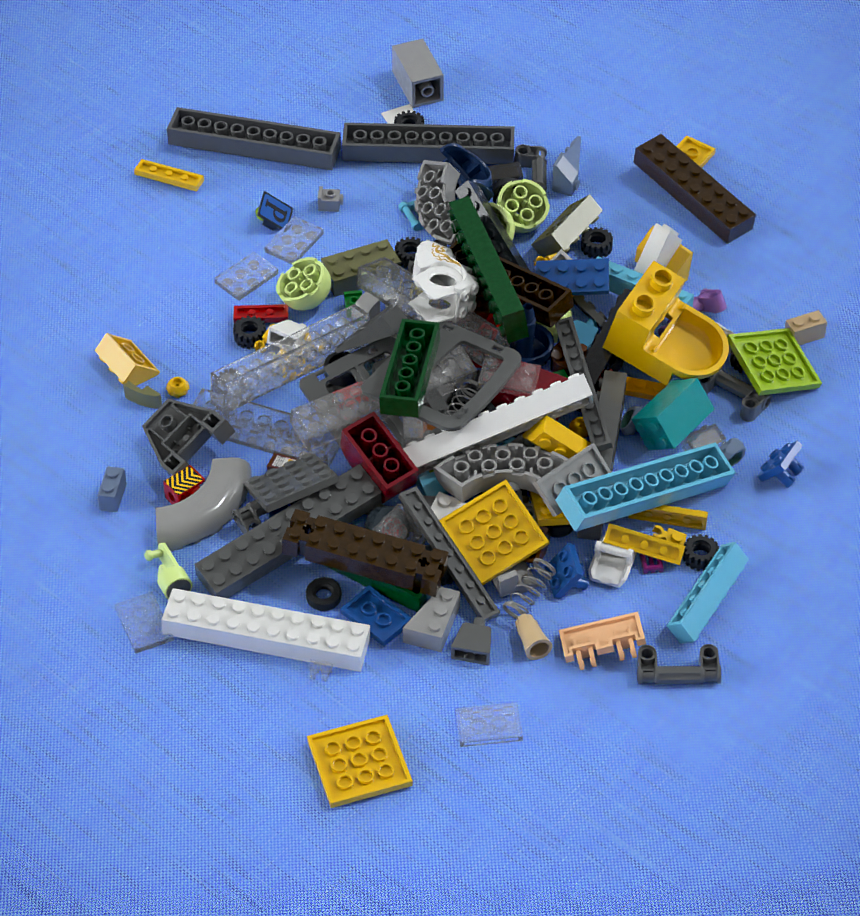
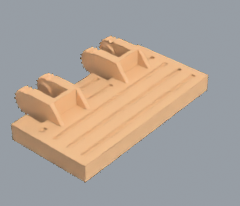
(601, 637)

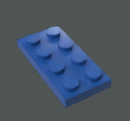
(579, 275)

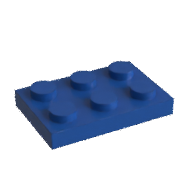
(375, 610)

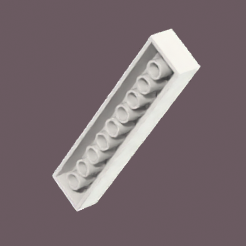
(502, 423)
(266, 629)

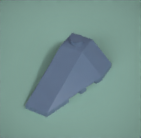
(567, 169)

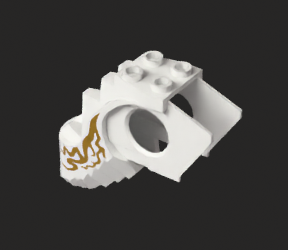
(445, 279)

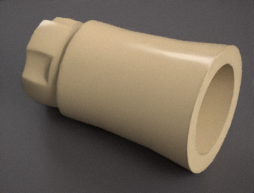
(533, 639)

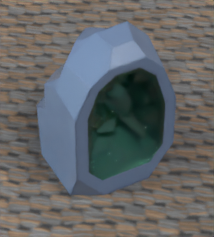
(626, 425)
(733, 450)

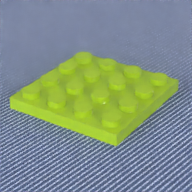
(773, 361)

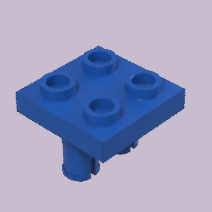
(779, 462)
(568, 572)

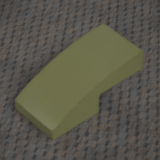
(145, 397)

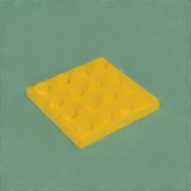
(494, 532)
(359, 761)

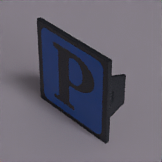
(274, 212)

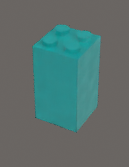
(673, 414)

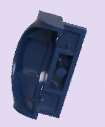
(469, 167)

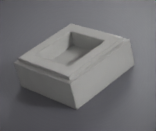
(507, 581)

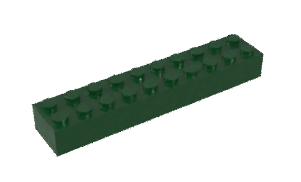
(488, 270)

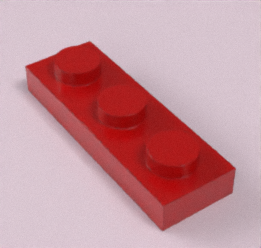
(267, 313)

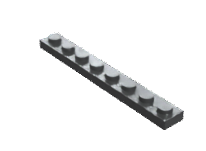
(457, 565)

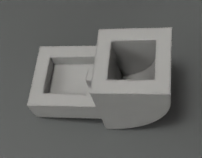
(369, 304)

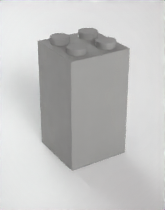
(417, 73)

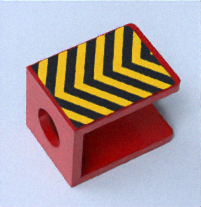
(182, 484)

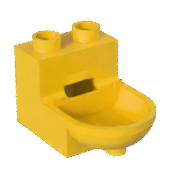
(688, 346)

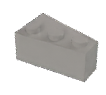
(434, 621)

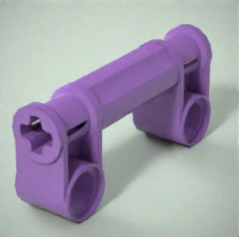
(708, 301)

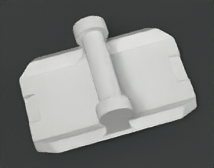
(611, 564)

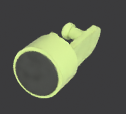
(169, 573)

